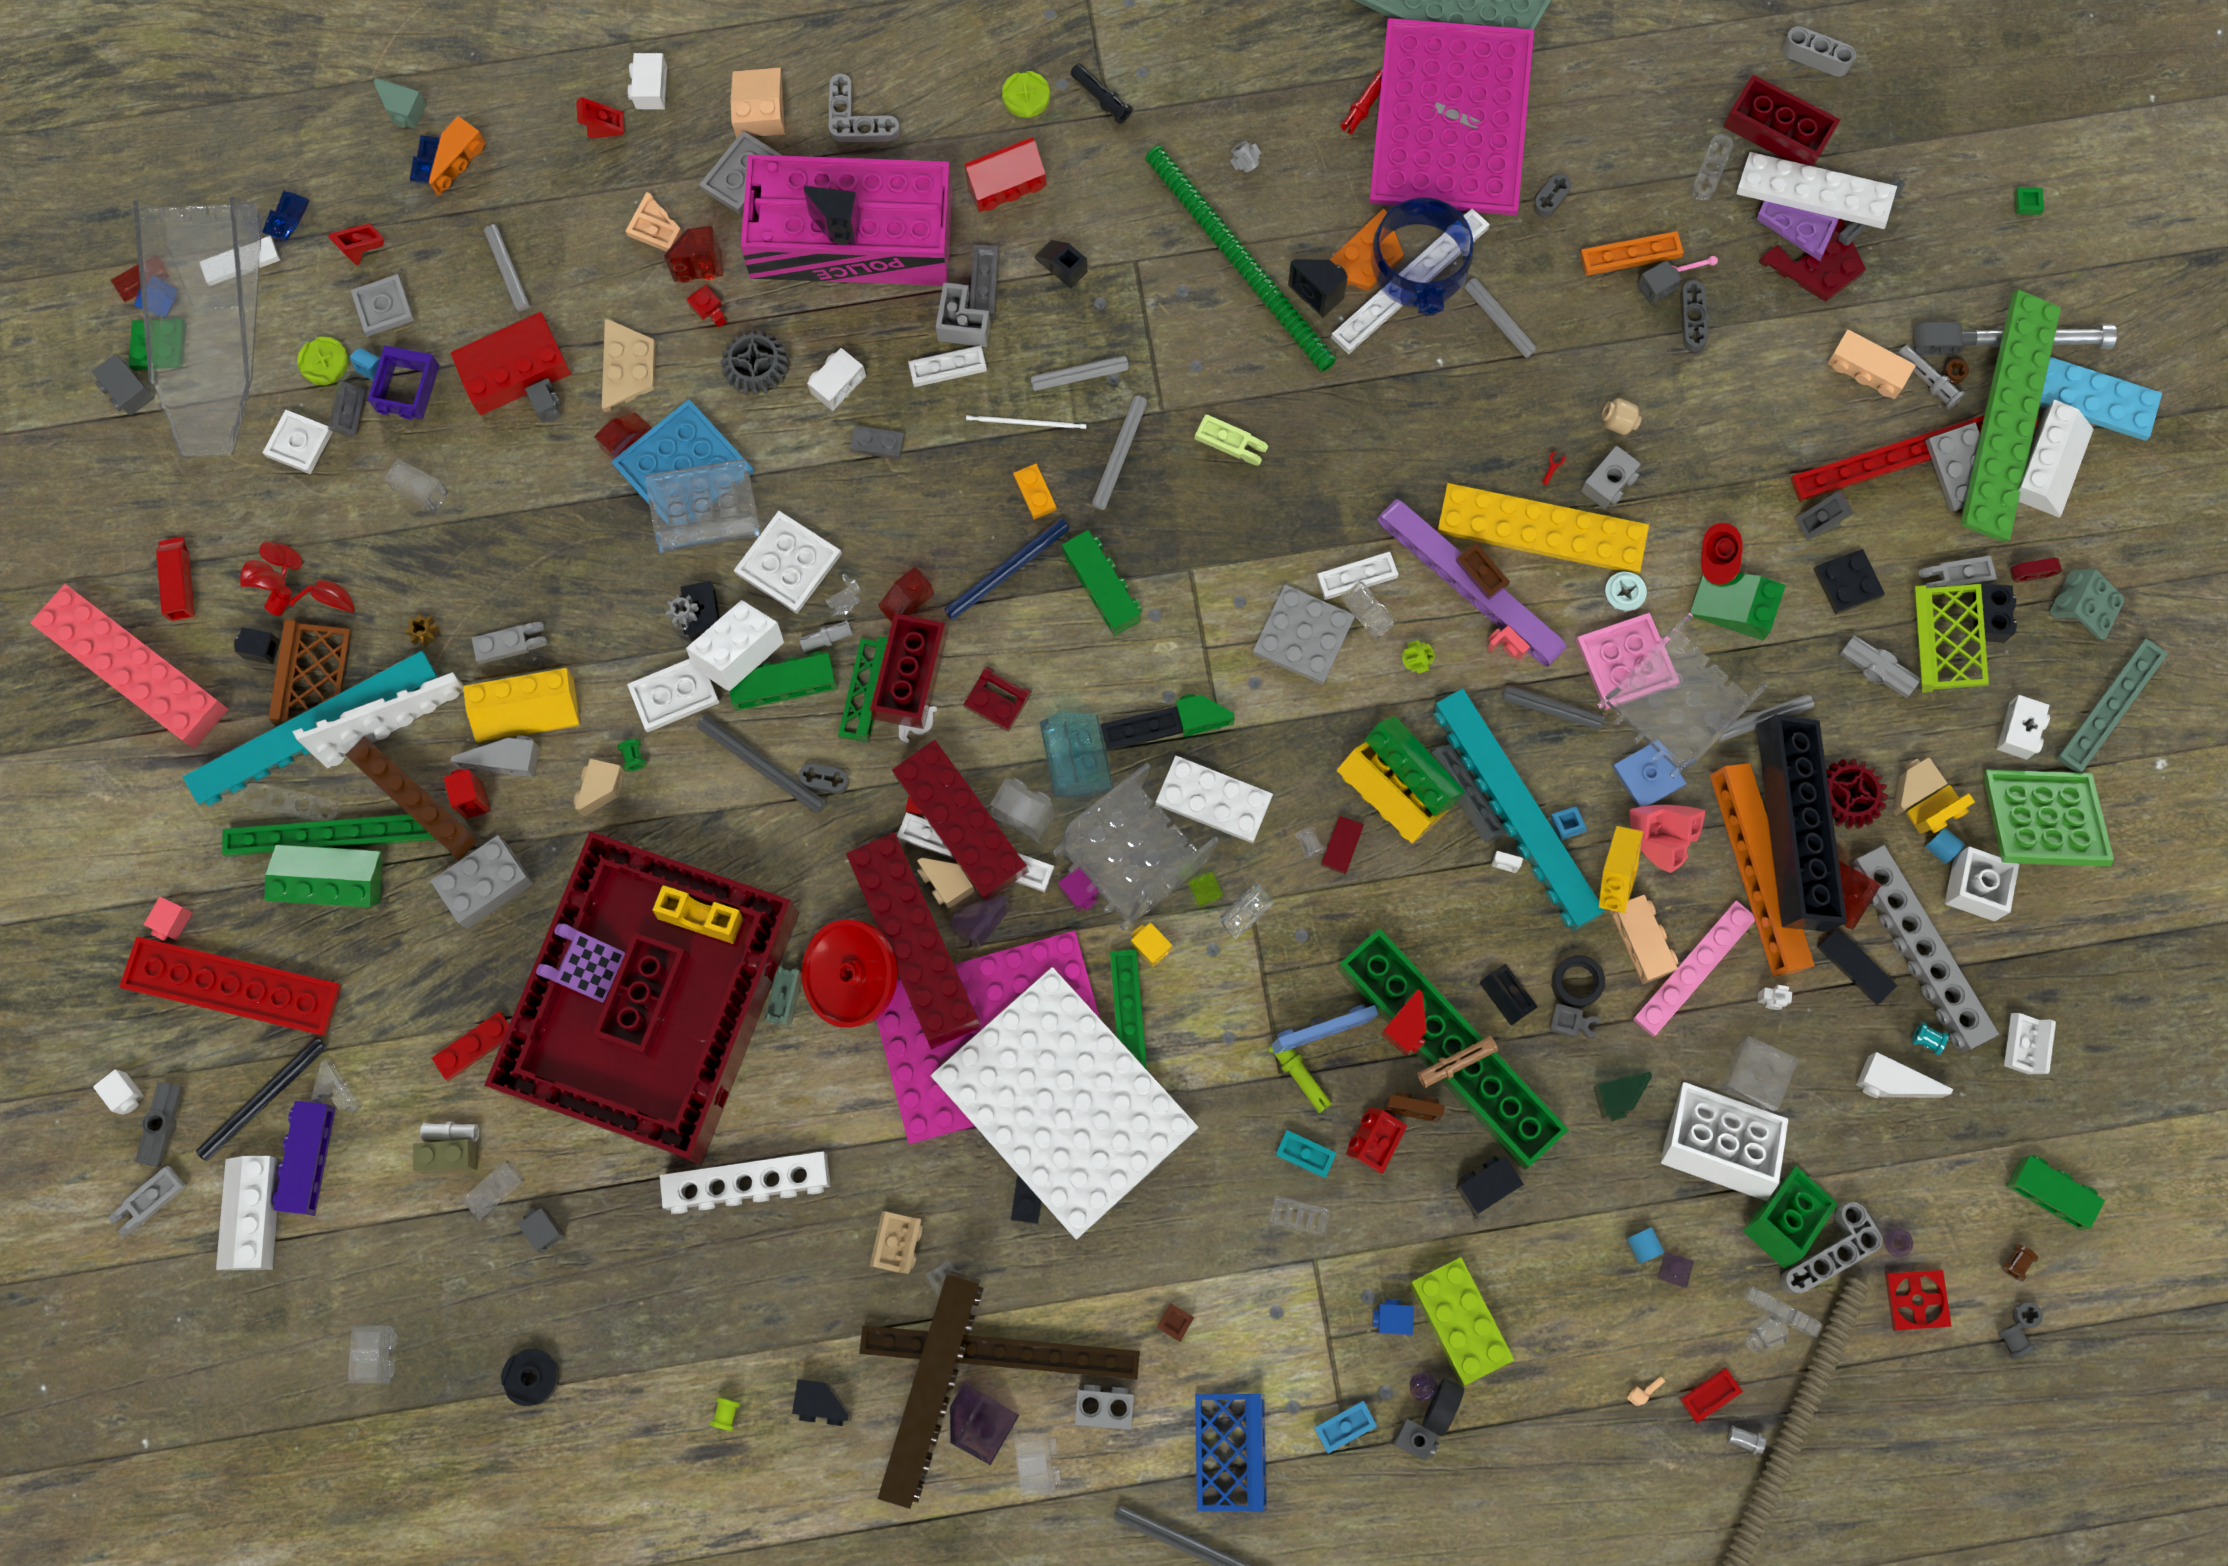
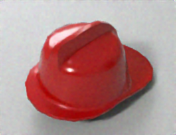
(1721, 553)

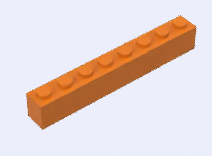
(1751, 843)

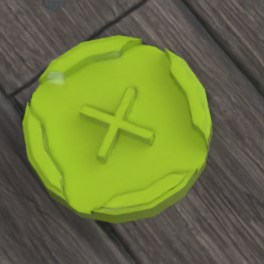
(1026, 94)
(323, 361)

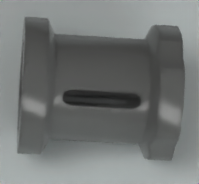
(2016, 1340)

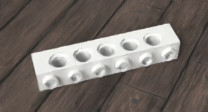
(675, 1184)

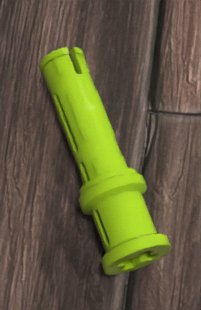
(1293, 1064)

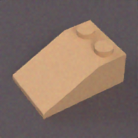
(757, 102)

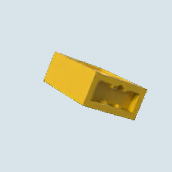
(1620, 869)

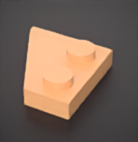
(653, 225)

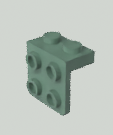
(2090, 600)

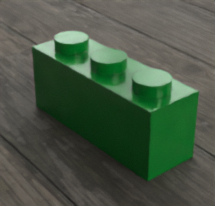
(2056, 1192)

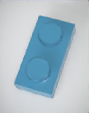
(1345, 1427)

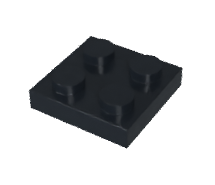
(1849, 581)

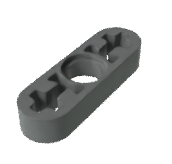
(1688, 325)

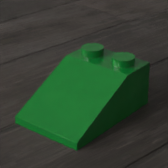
(1742, 605)
(1790, 1218)

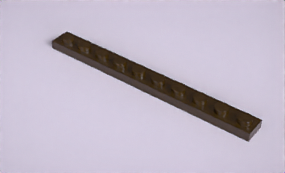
(1008, 1353)

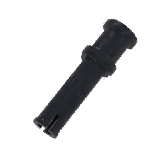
(1108, 99)

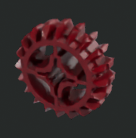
(1870, 799)

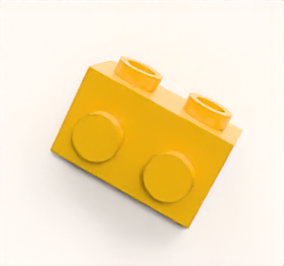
(1938, 808)

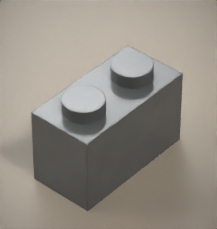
(122, 384)

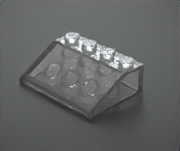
(702, 505)

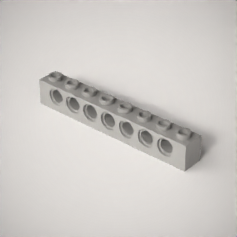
(1937, 955)

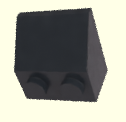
(834, 213)
(1318, 283)

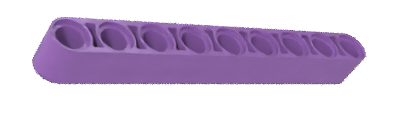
(1441, 558)

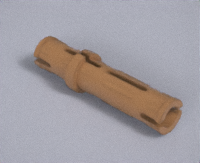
(1456, 1062)

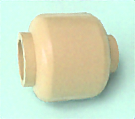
(1621, 416)

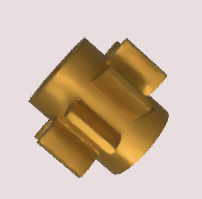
(427, 635)

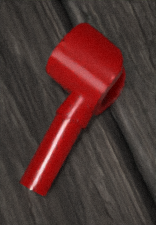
(1553, 466)

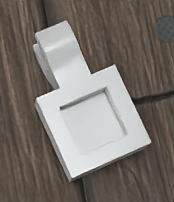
(1776, 997)

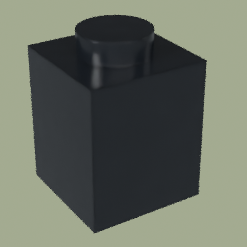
(256, 645)

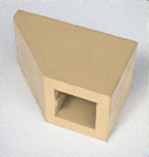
(600, 786)
(947, 879)

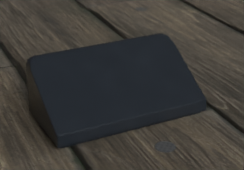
(1508, 994)

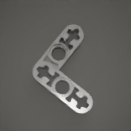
(846, 119)

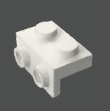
(2029, 1044)

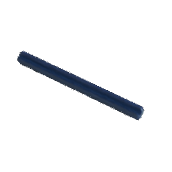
(1006, 569)

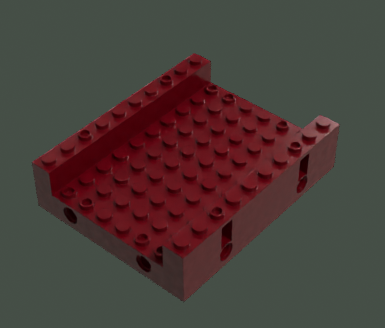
(675, 1018)

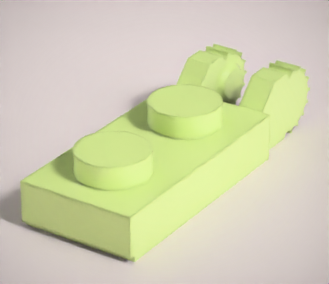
(1229, 439)

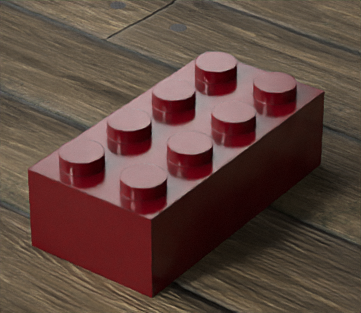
(1781, 122)
(908, 671)

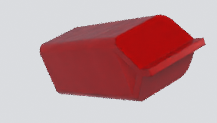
(175, 579)

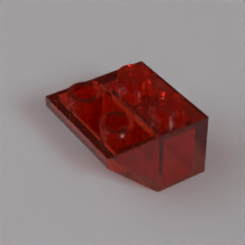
(695, 256)

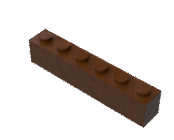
(411, 798)

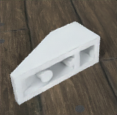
(1891, 1079)

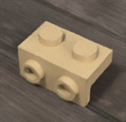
(896, 1242)

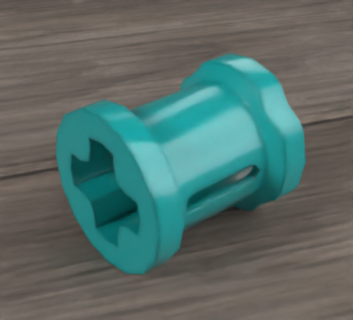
(1930, 1038)

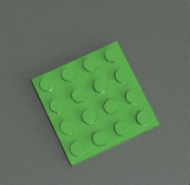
(2047, 818)

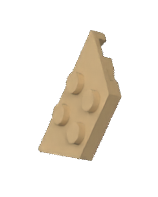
(626, 365)

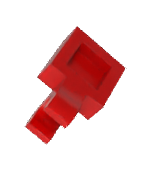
(707, 304)

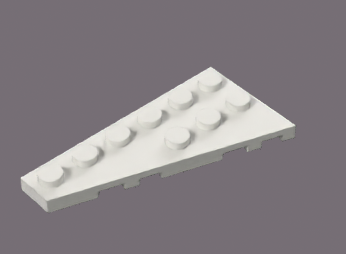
(376, 719)

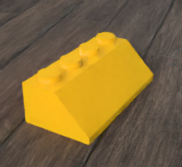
(522, 705)
(1387, 793)

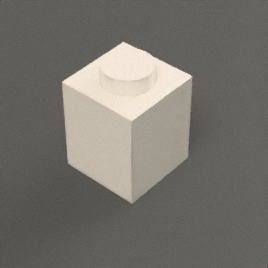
(119, 1092)

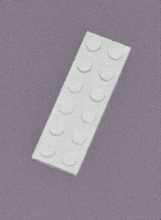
(1817, 190)

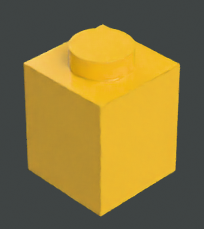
(1150, 944)

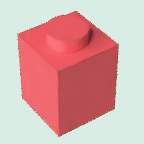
(167, 919)

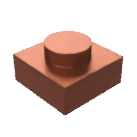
(1175, 1322)

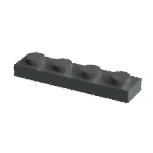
(1472, 801)

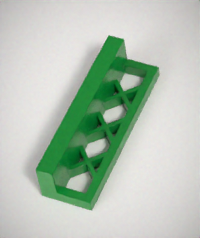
(864, 714)

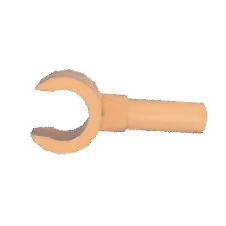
(1640, 1397)

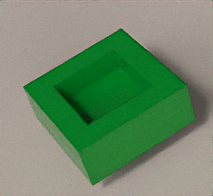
(2029, 201)

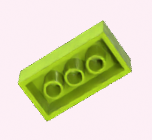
(1461, 1322)

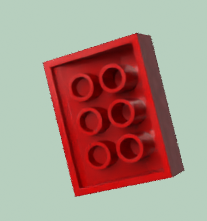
(508, 361)

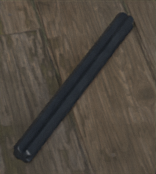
(261, 1099)

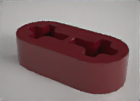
(2036, 570)

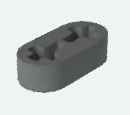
(1548, 193)
(822, 784)

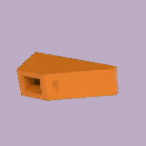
(456, 148)

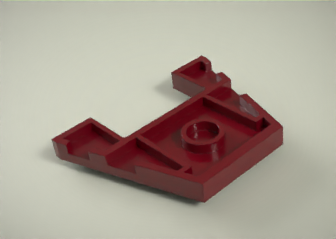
(1822, 278)

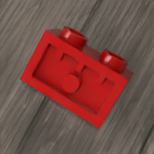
(1376, 1139)

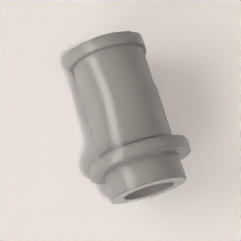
(1747, 1440)

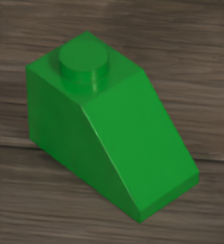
(1201, 714)

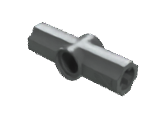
(154, 1142)

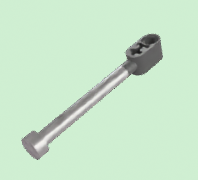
(1949, 339)

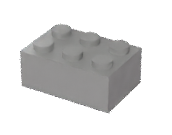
(482, 882)

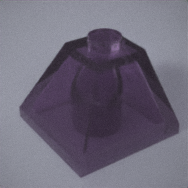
(979, 920)
(979, 1423)

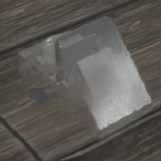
(330, 1083)

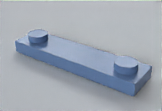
(1289, 1039)

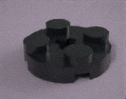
(523, 1362)

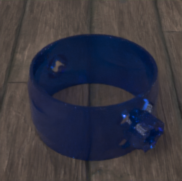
(1404, 291)

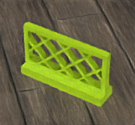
(1927, 633)

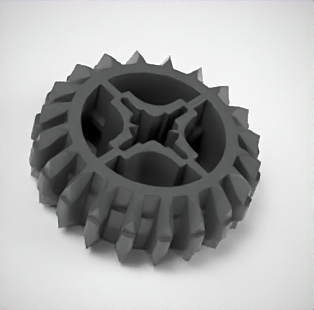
(736, 360)

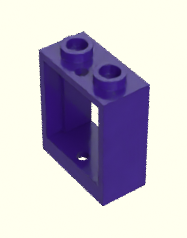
(406, 359)

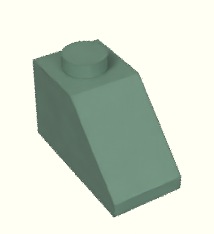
(401, 103)

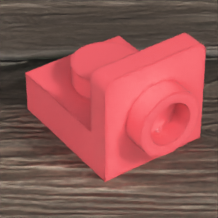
(1512, 642)

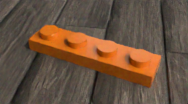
(1631, 253)

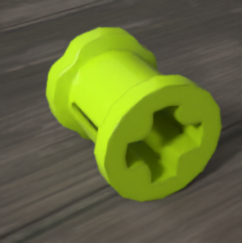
(724, 1414)

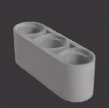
(1829, 54)

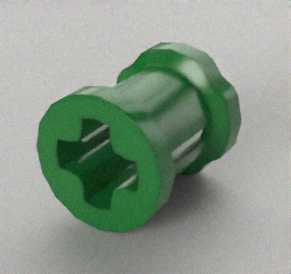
(632, 755)

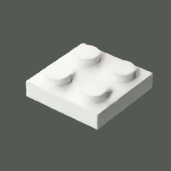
(297, 441)

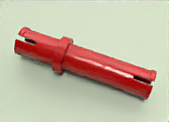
(1359, 109)

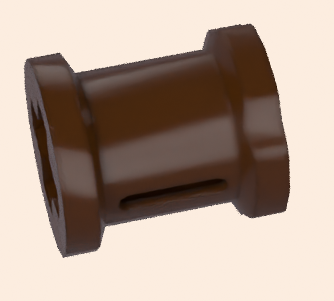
(2020, 1262)

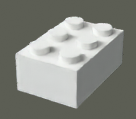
(735, 645)

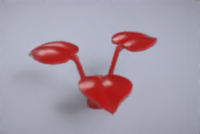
(261, 575)

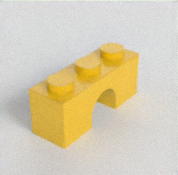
(682, 910)

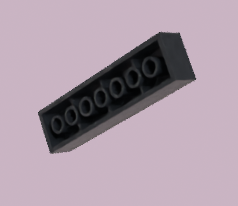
(1801, 824)

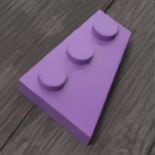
(1801, 227)

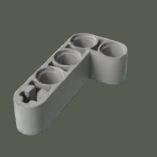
(1828, 1256)

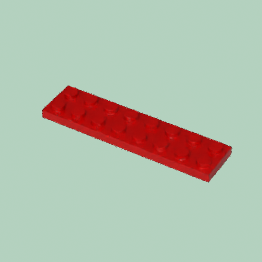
(230, 986)

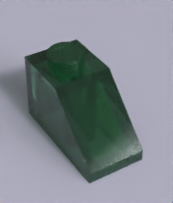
(1620, 1095)

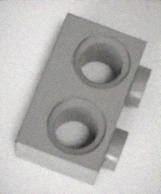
(1104, 1416)

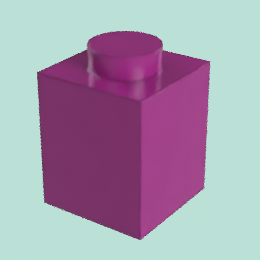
(1074, 889)

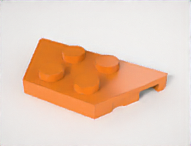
(1356, 254)

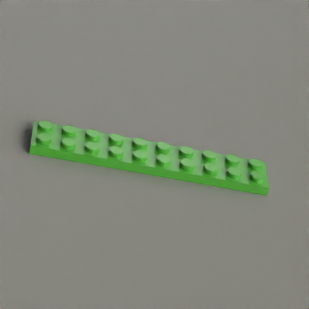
(2010, 416)

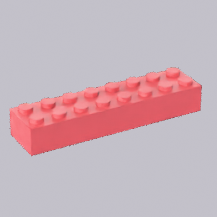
(129, 666)

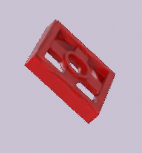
(1939, 1298)

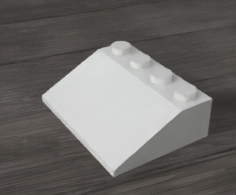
(1725, 1142)

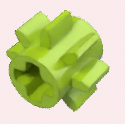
(1418, 656)

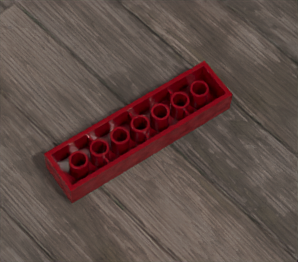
(915, 939)

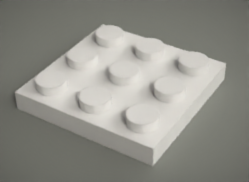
(787, 562)

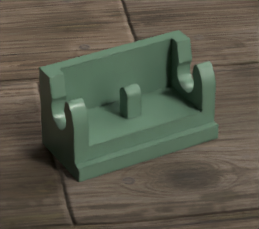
(783, 997)

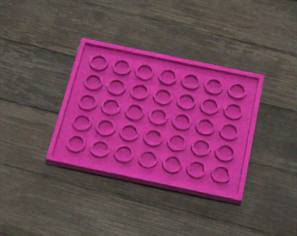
(1432, 156)
(991, 987)

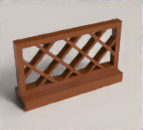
(287, 667)

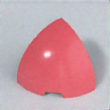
(1667, 832)

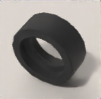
(1580, 961)
(1443, 1407)

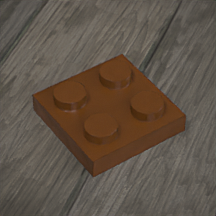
(1425, 1109)

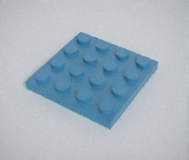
(675, 443)

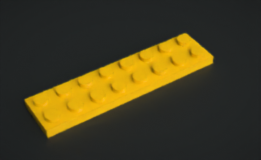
(1543, 529)

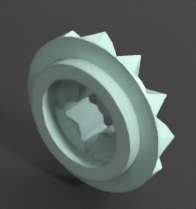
(1627, 581)

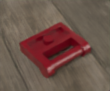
(991, 705)

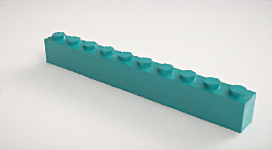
(280, 746)
(1518, 810)

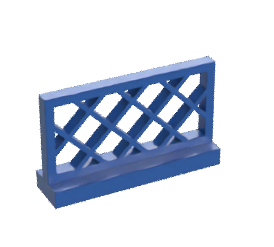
(1254, 1447)

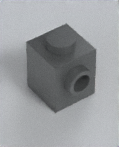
(1416, 1440)

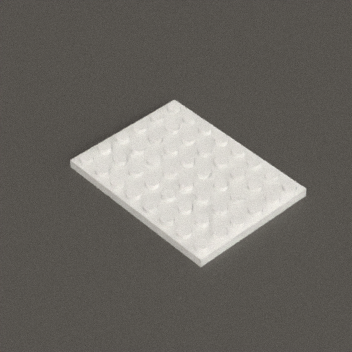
(1064, 1103)

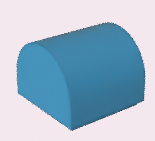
(365, 363)
(1568, 823)
(1945, 845)
(1645, 1245)

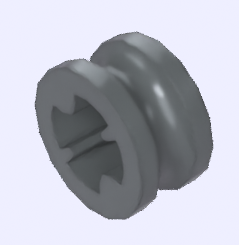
(2022, 1307)

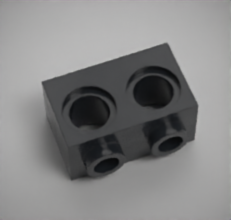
(2001, 614)

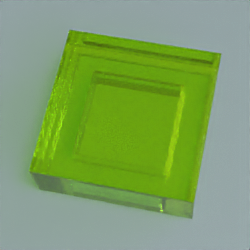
(1205, 889)

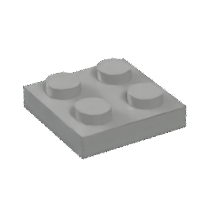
(382, 305)

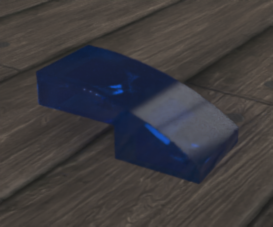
(425, 158)
(287, 216)

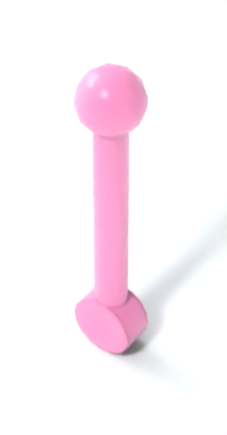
(1713, 260)

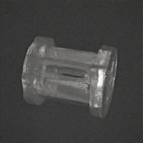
(1310, 843)

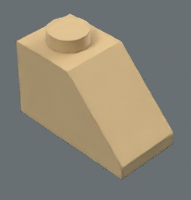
(1917, 784)

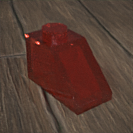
(621, 434)
(906, 594)

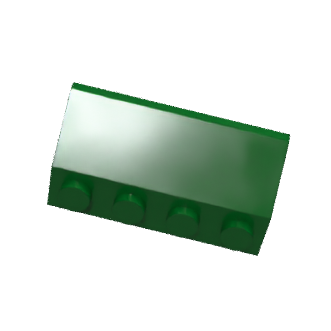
(324, 876)

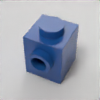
(1393, 1318)

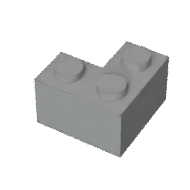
(959, 323)

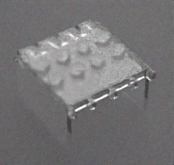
(1678, 700)
(1130, 850)

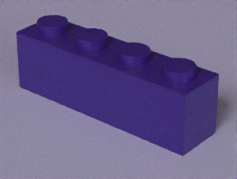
(303, 1158)

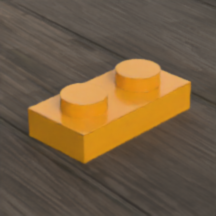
(1034, 491)

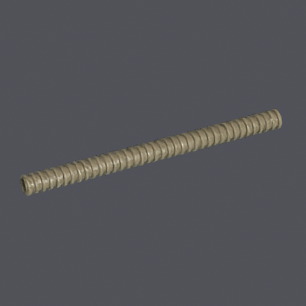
(1797, 1423)

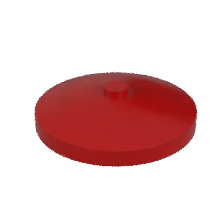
(849, 973)

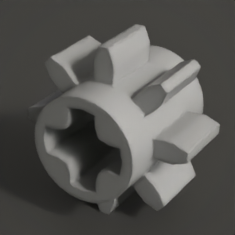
(1245, 156)
(682, 617)

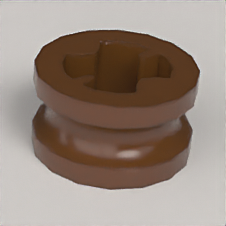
(1961, 366)

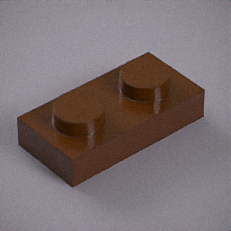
(1482, 571)

